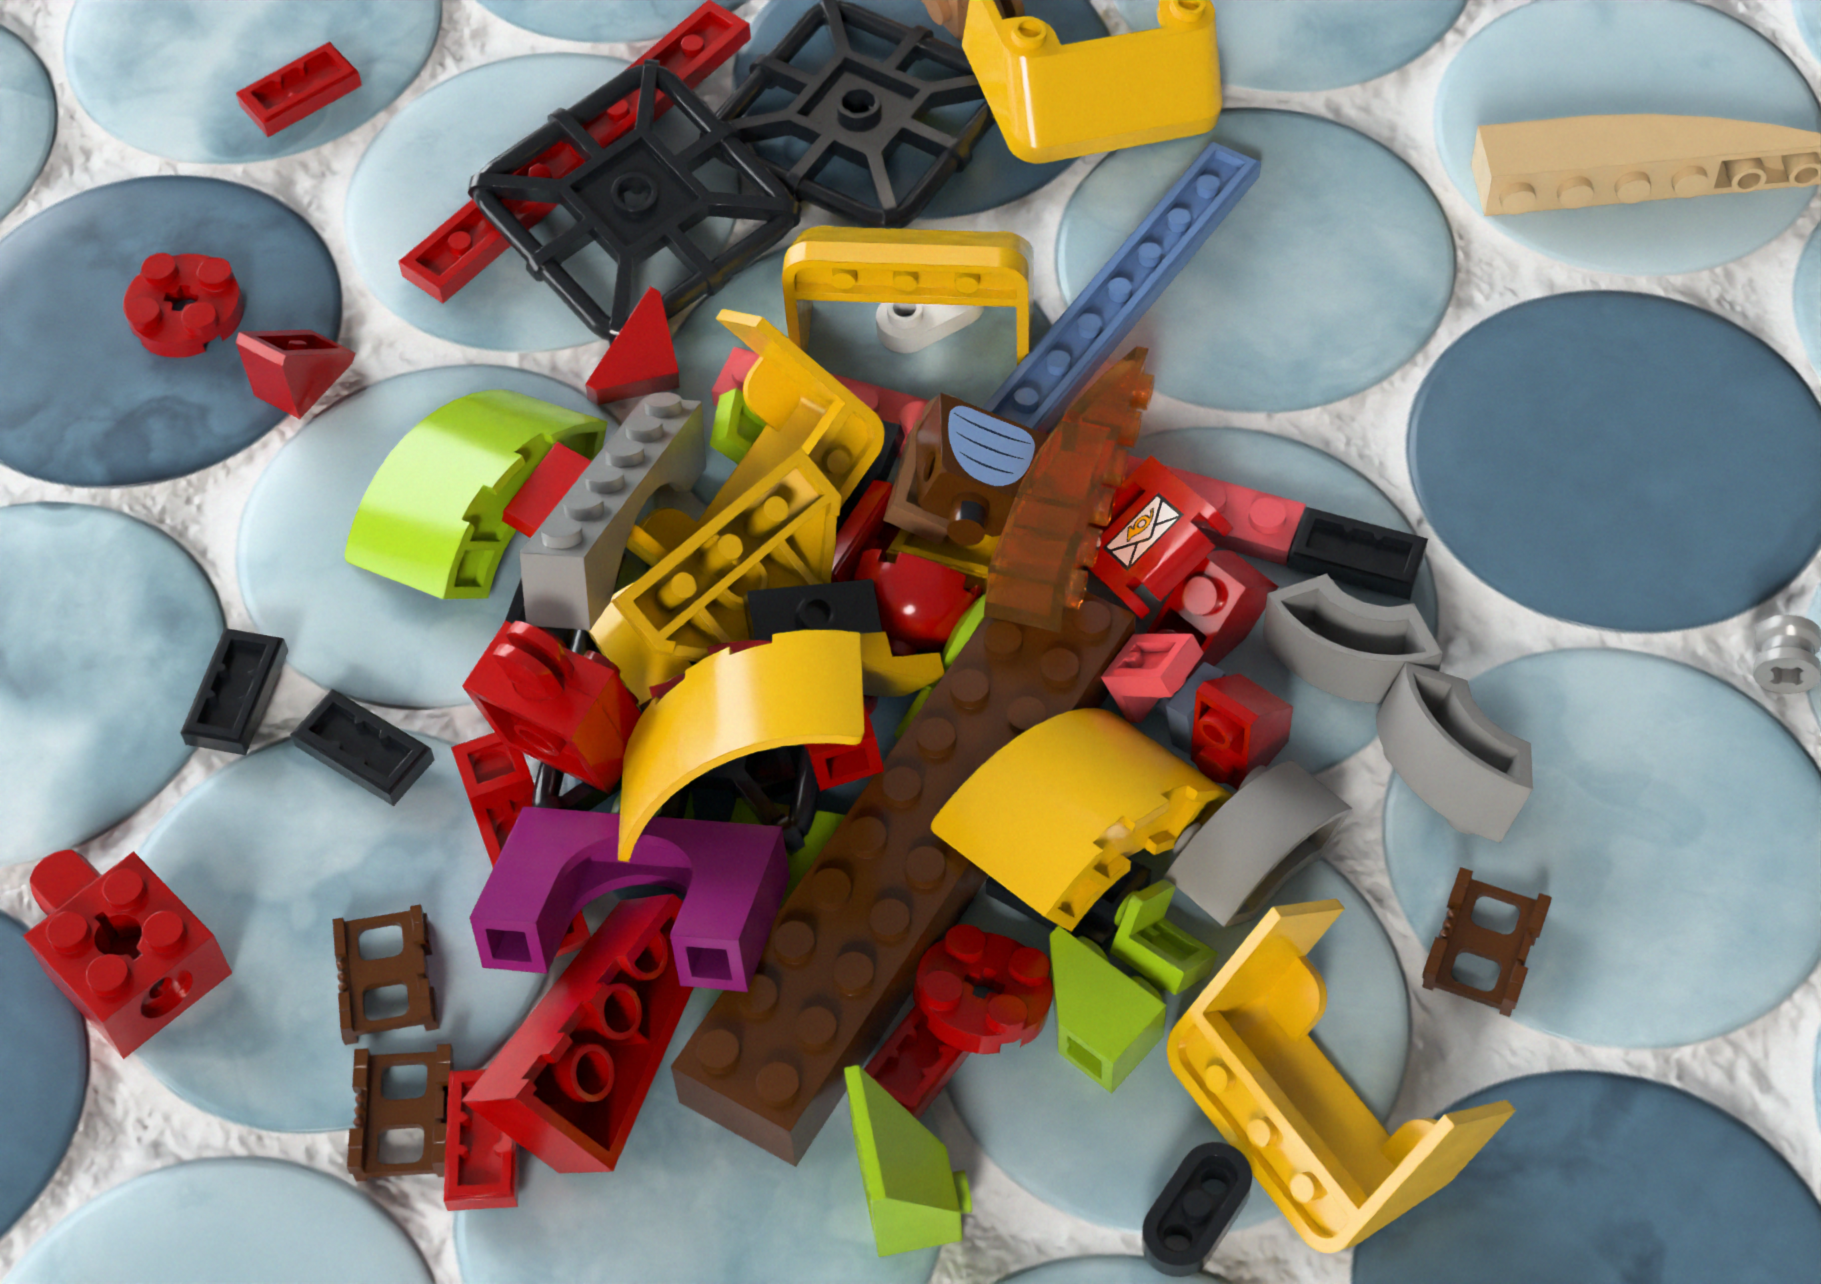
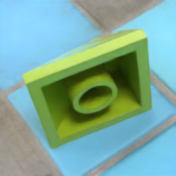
(904, 1172)

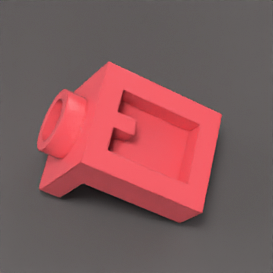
(1149, 670)

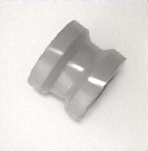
(1787, 654)

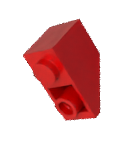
(1216, 605)
(1237, 728)

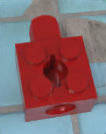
(555, 703)
(121, 946)

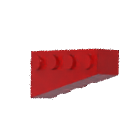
(592, 1044)

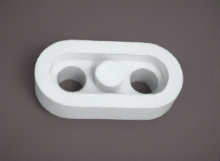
(924, 326)

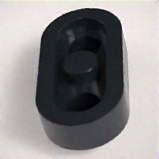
(1193, 1212)

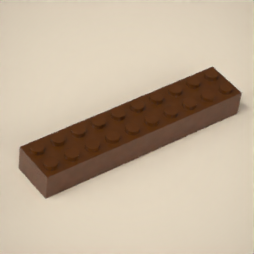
(882, 888)

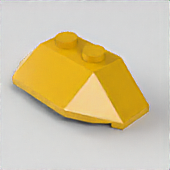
(763, 540)

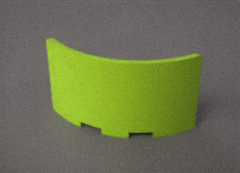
(444, 489)

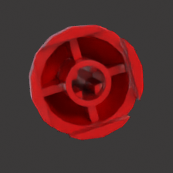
(916, 600)

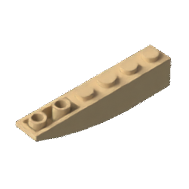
(1635, 160)

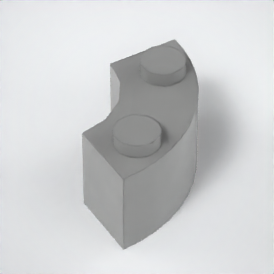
(1345, 643)
(1454, 752)
(1256, 842)

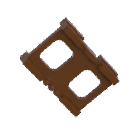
(1507, 950)
(407, 968)
(378, 1114)

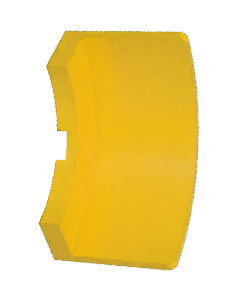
(739, 704)
(1069, 808)

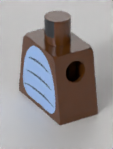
(971, 467)

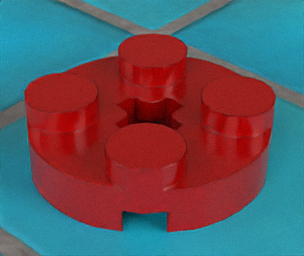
(177, 278)
(986, 959)

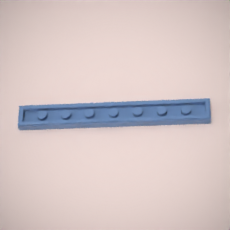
(1124, 289)

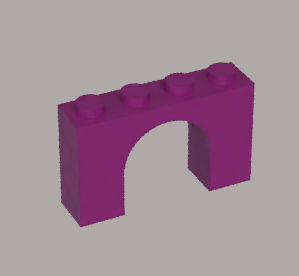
(570, 857)

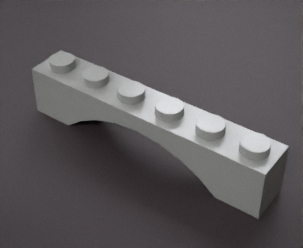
(578, 548)

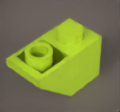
(1099, 1012)

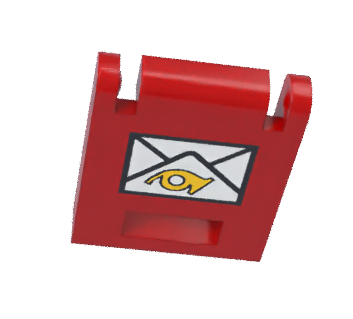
(1154, 535)

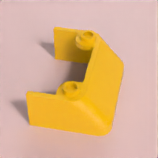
(1098, 91)
(908, 269)
(800, 409)
(1290, 1110)

